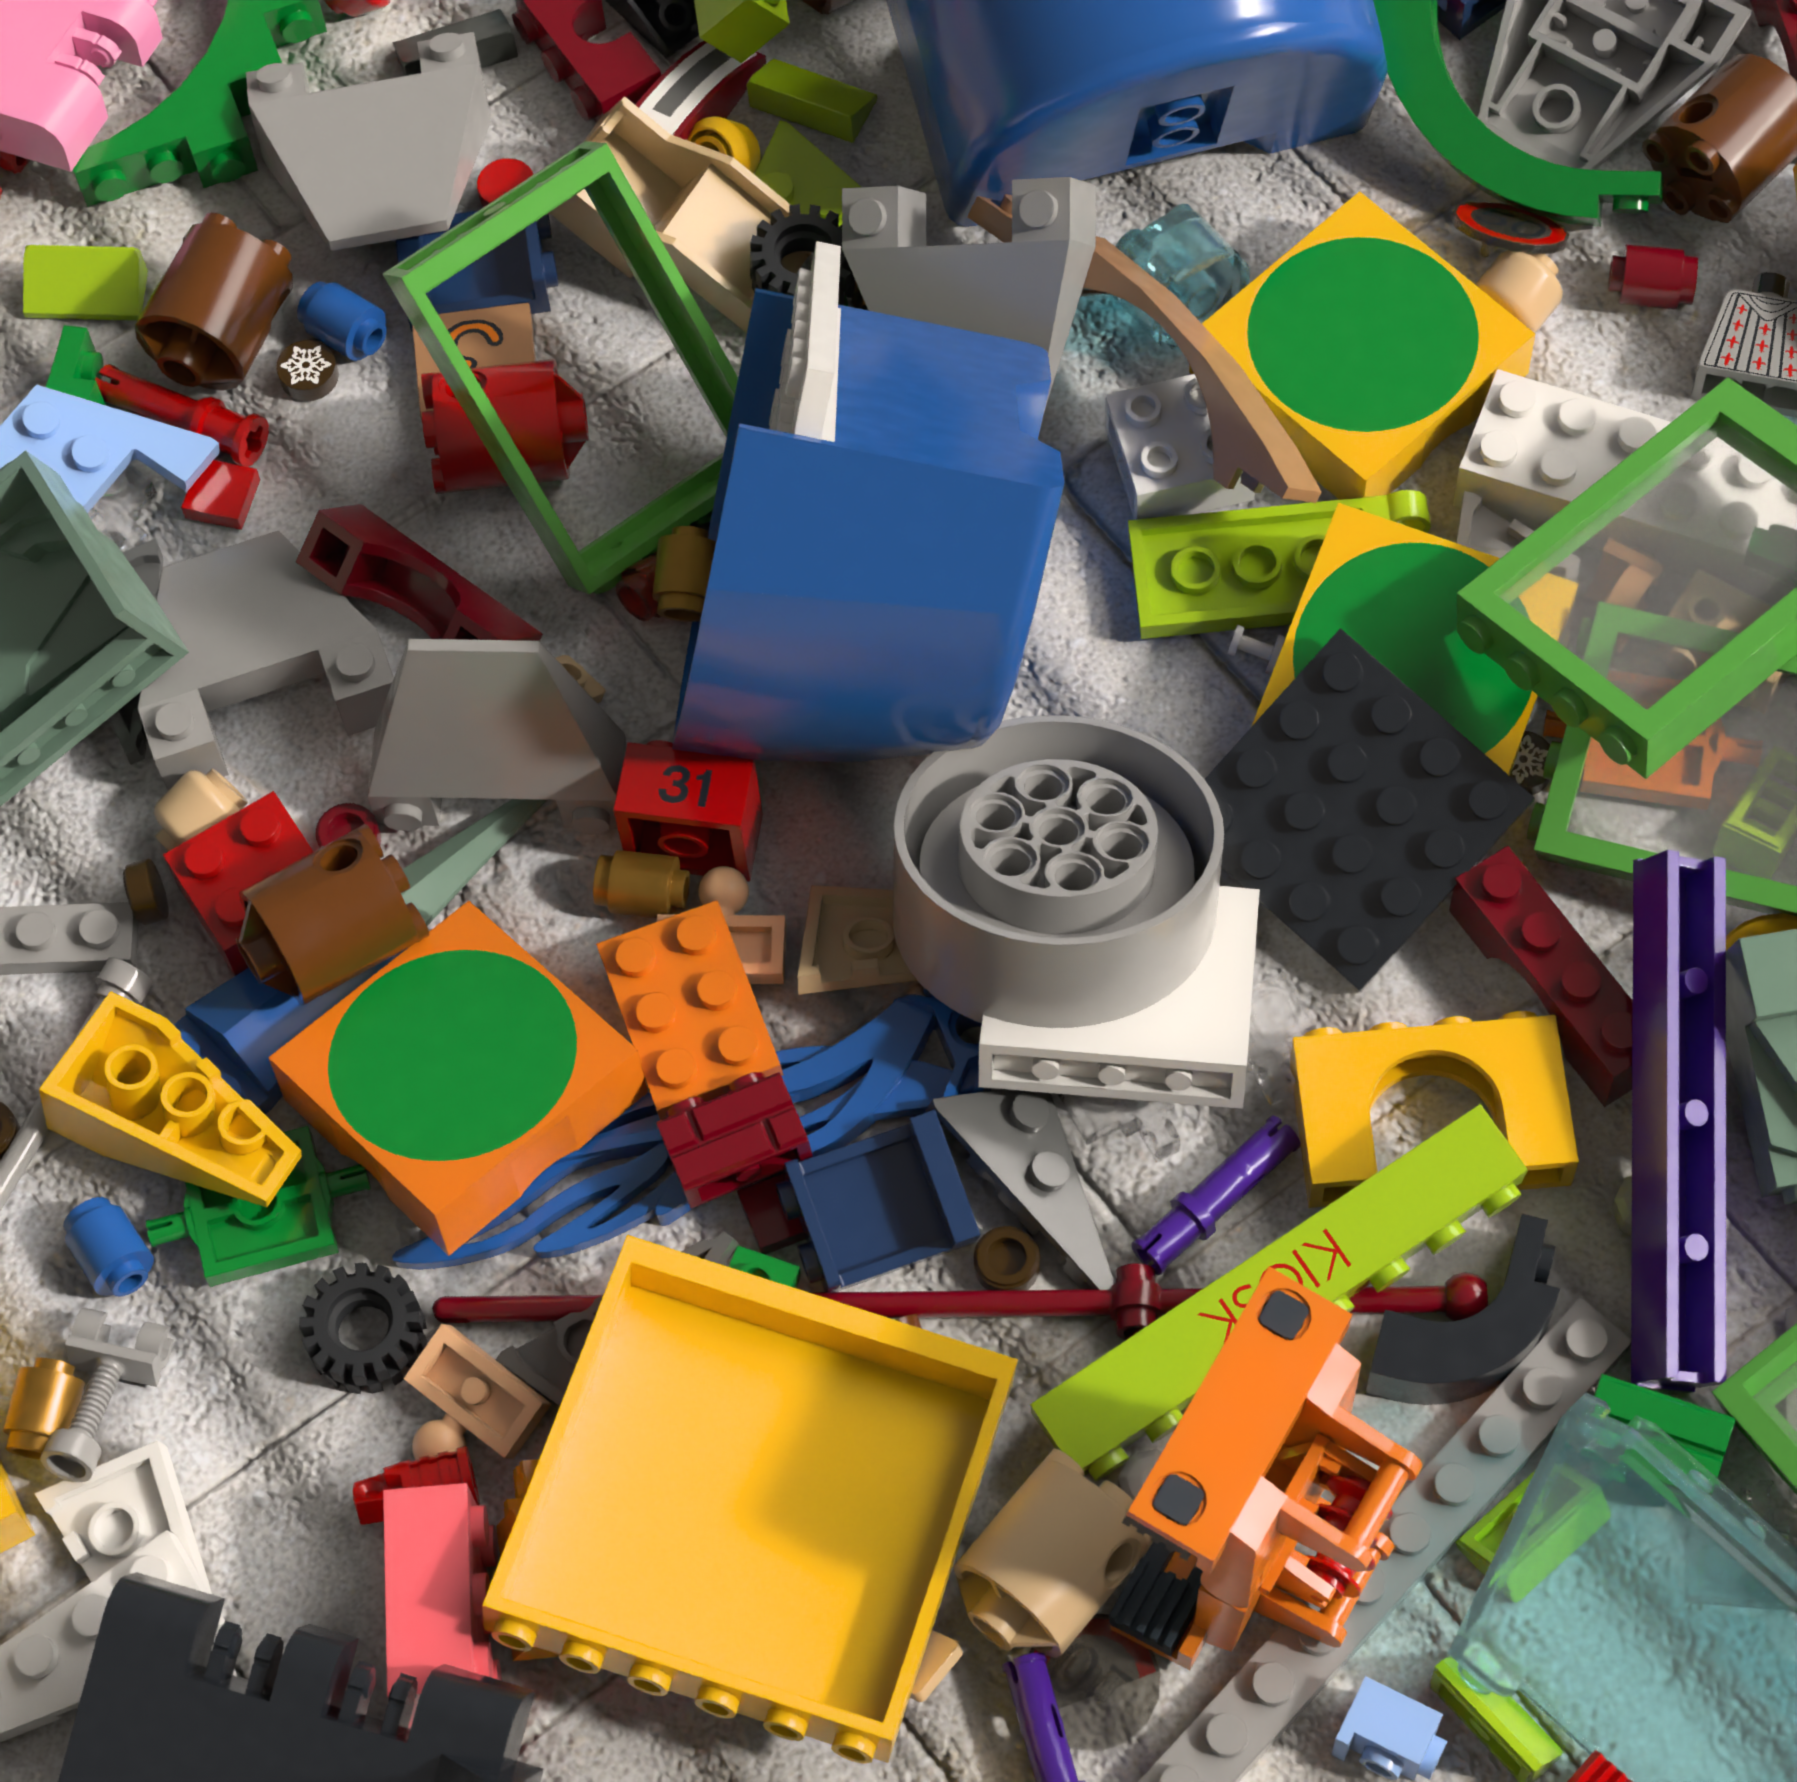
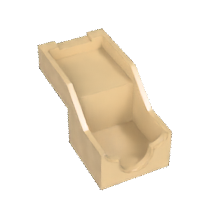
(696, 201)

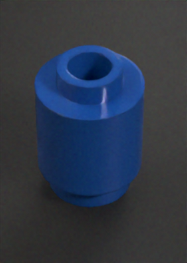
(342, 320)
(107, 1247)

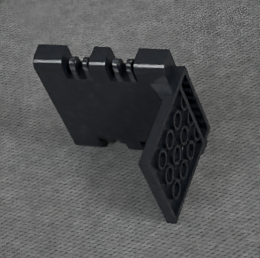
(176, 1713)

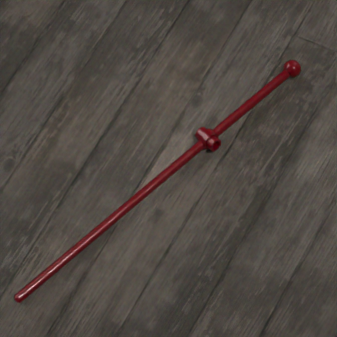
(1130, 1302)

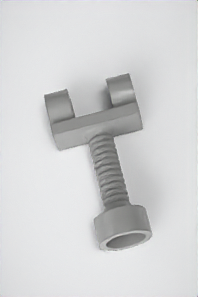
(73, 1451)

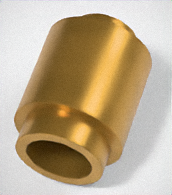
(683, 573)
(640, 884)
(41, 1402)

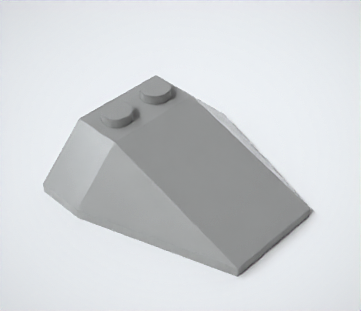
(1593, 73)

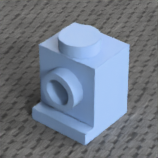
(1390, 1733)

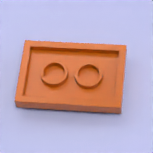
(688, 1006)

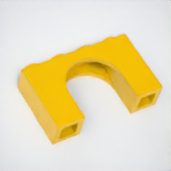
(1505, 1061)

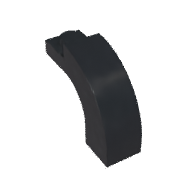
(1467, 1357)

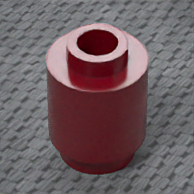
(1653, 277)

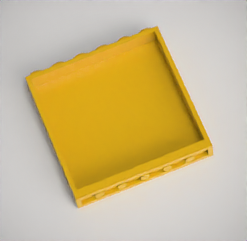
(751, 1500)

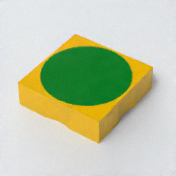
(1369, 348)
(1399, 602)

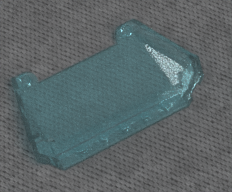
(1642, 1609)

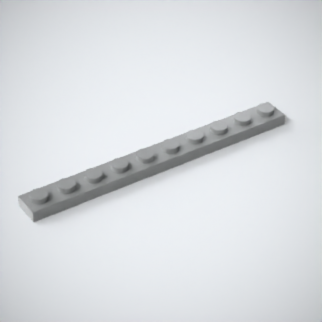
(1423, 1527)

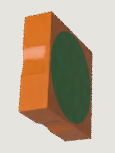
(459, 1075)

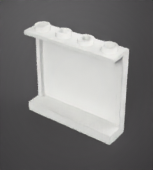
(1173, 1052)

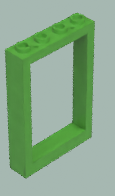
(595, 169)

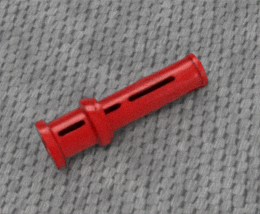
(237, 434)

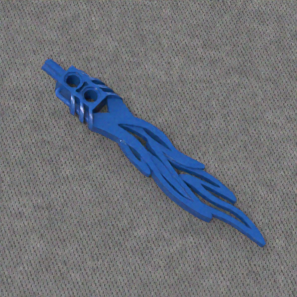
(891, 1089)

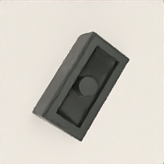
(492, 35)

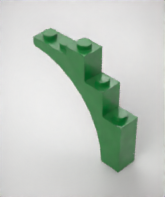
(201, 120)

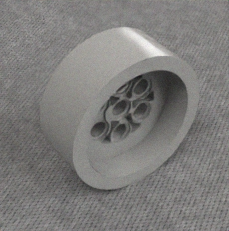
(1052, 873)

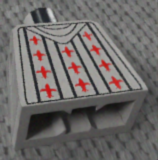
(1754, 344)

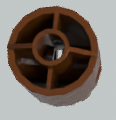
(1727, 139)
(215, 304)
(328, 917)

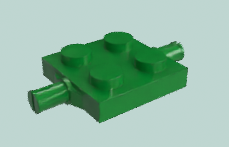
(250, 1239)

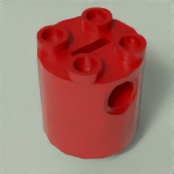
(535, 407)

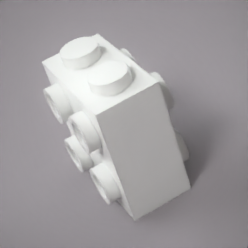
(1166, 450)

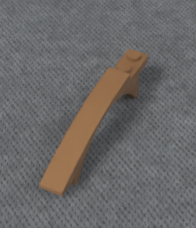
(1243, 428)

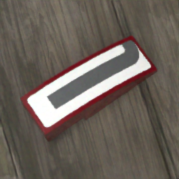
(698, 87)

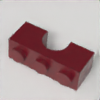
(594, 72)

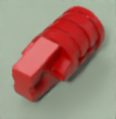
(441, 1469)

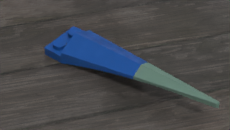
(250, 1021)

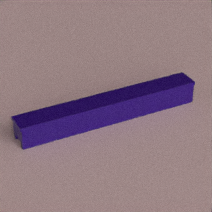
(1678, 1123)

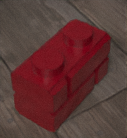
(733, 1137)

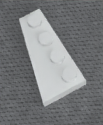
(121, 1510)
(50, 1659)

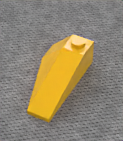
(155, 1104)

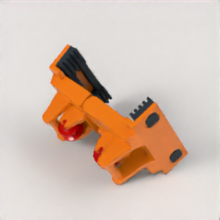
(1248, 1485)

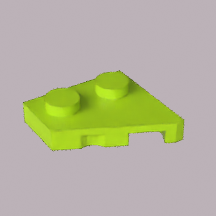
(802, 172)

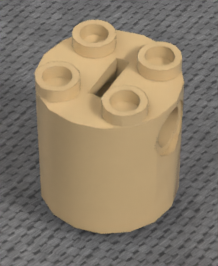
(1049, 1558)

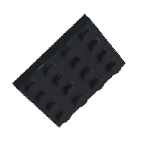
(1357, 809)

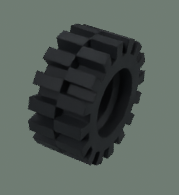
(791, 235)
(354, 1291)

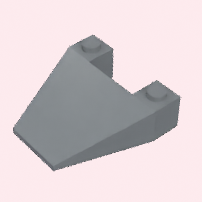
(378, 153)
(997, 289)
(249, 630)
(491, 727)

